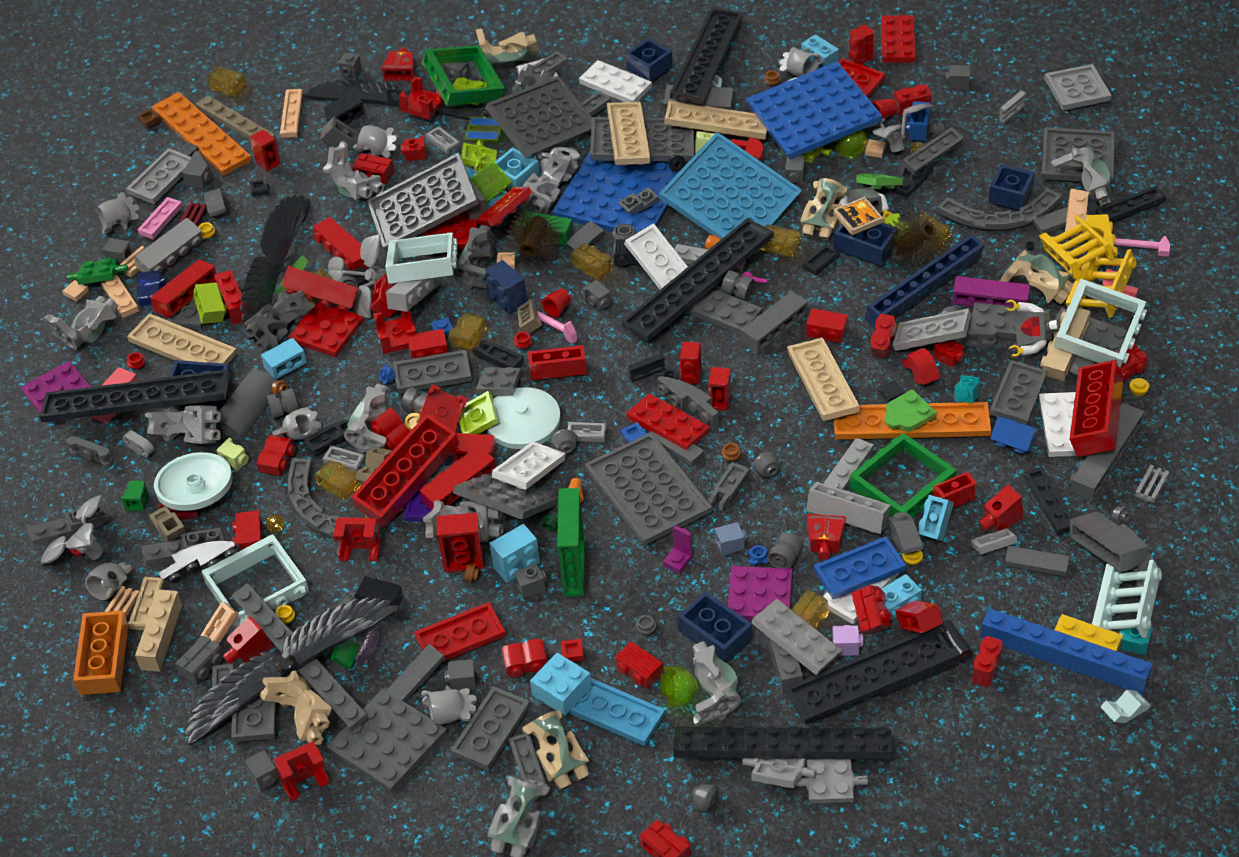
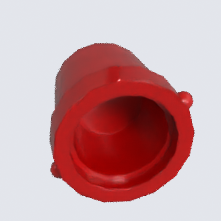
(886, 107)
(556, 302)

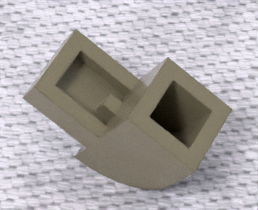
(374, 458)
(167, 524)

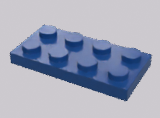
(859, 567)

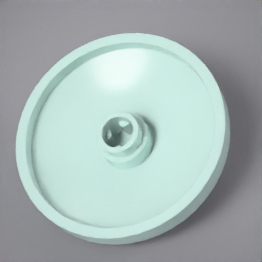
(525, 418)
(193, 481)

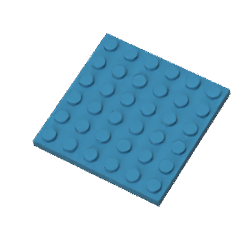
(726, 187)

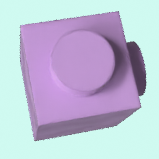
(847, 639)

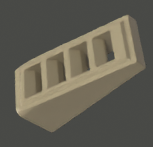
(528, 317)

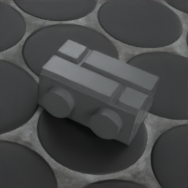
(199, 660)

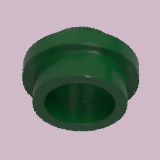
(550, 522)

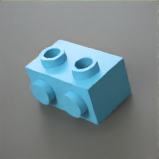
(826, 50)
(283, 358)
(935, 517)
(900, 593)

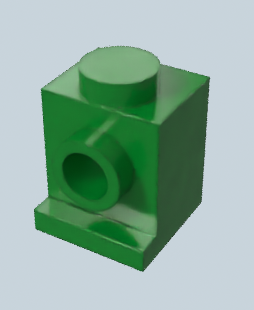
(135, 496)

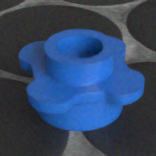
(386, 374)
(758, 555)

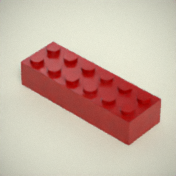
(1096, 408)
(405, 470)

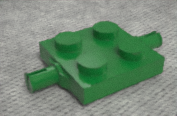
(97, 271)

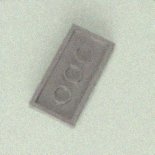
(159, 176)
(932, 329)
(796, 636)

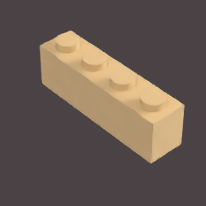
(1058, 361)
(158, 630)

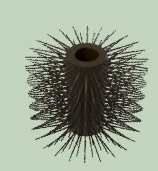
(533, 236)
(915, 238)

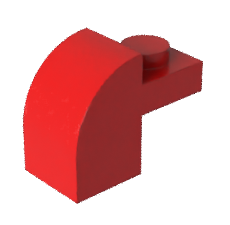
(752, 146)
(922, 366)

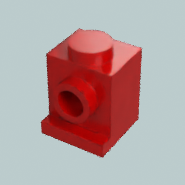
(414, 149)
(949, 352)

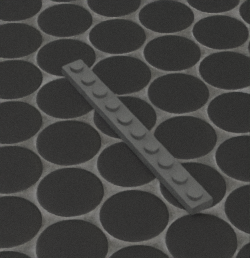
(312, 671)

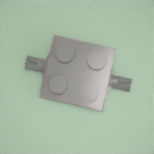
(778, 771)
(832, 782)

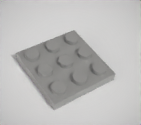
(1077, 87)

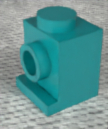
(967, 389)
(1133, 641)

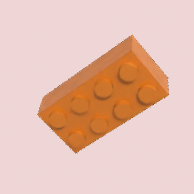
(101, 653)

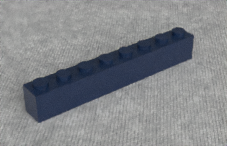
(926, 280)

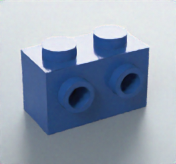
(918, 123)
(1014, 434)

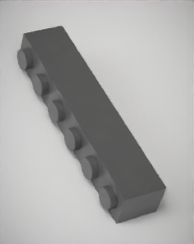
(1098, 466)

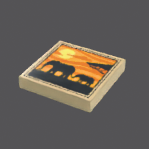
(858, 215)

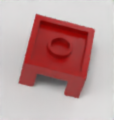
(420, 101)
(394, 333)
(443, 407)
(357, 534)
(300, 765)

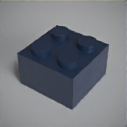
(649, 60)
(1011, 187)
(506, 286)

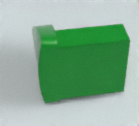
(345, 653)

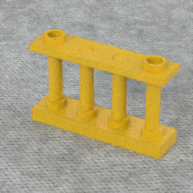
(1064, 258)
(1090, 273)

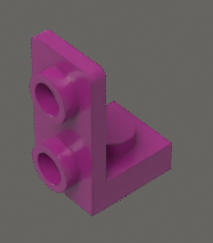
(682, 552)

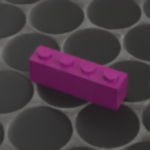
(972, 290)

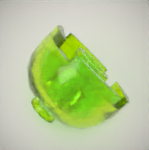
(852, 144)
(677, 686)

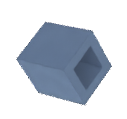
(730, 538)

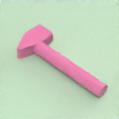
(1162, 246)
(567, 329)

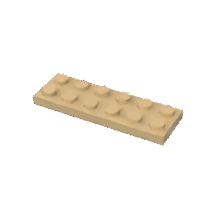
(714, 120)
(628, 133)
(179, 342)
(823, 379)

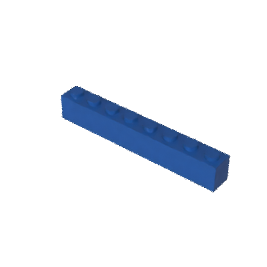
(1067, 651)

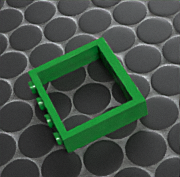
(434, 57)
(917, 502)
(571, 542)

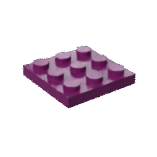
(59, 379)
(756, 588)

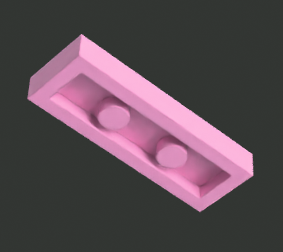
(160, 218)

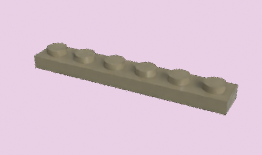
(229, 117)

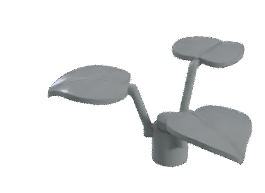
(895, 139)
(369, 253)
(83, 538)

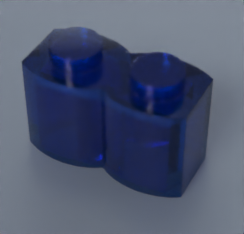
(148, 285)

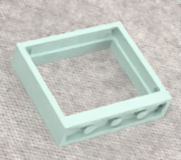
(421, 269)
(1090, 350)
(248, 558)

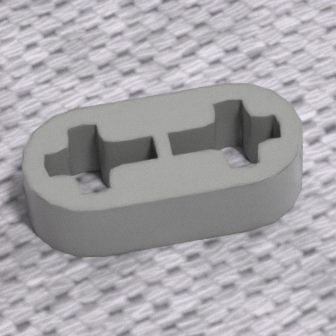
(138, 443)

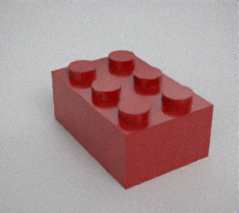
(460, 541)

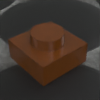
(148, 118)

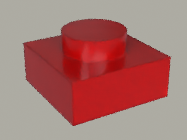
(572, 650)

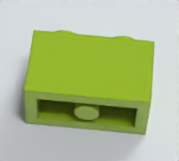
(209, 303)

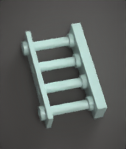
(1110, 593)

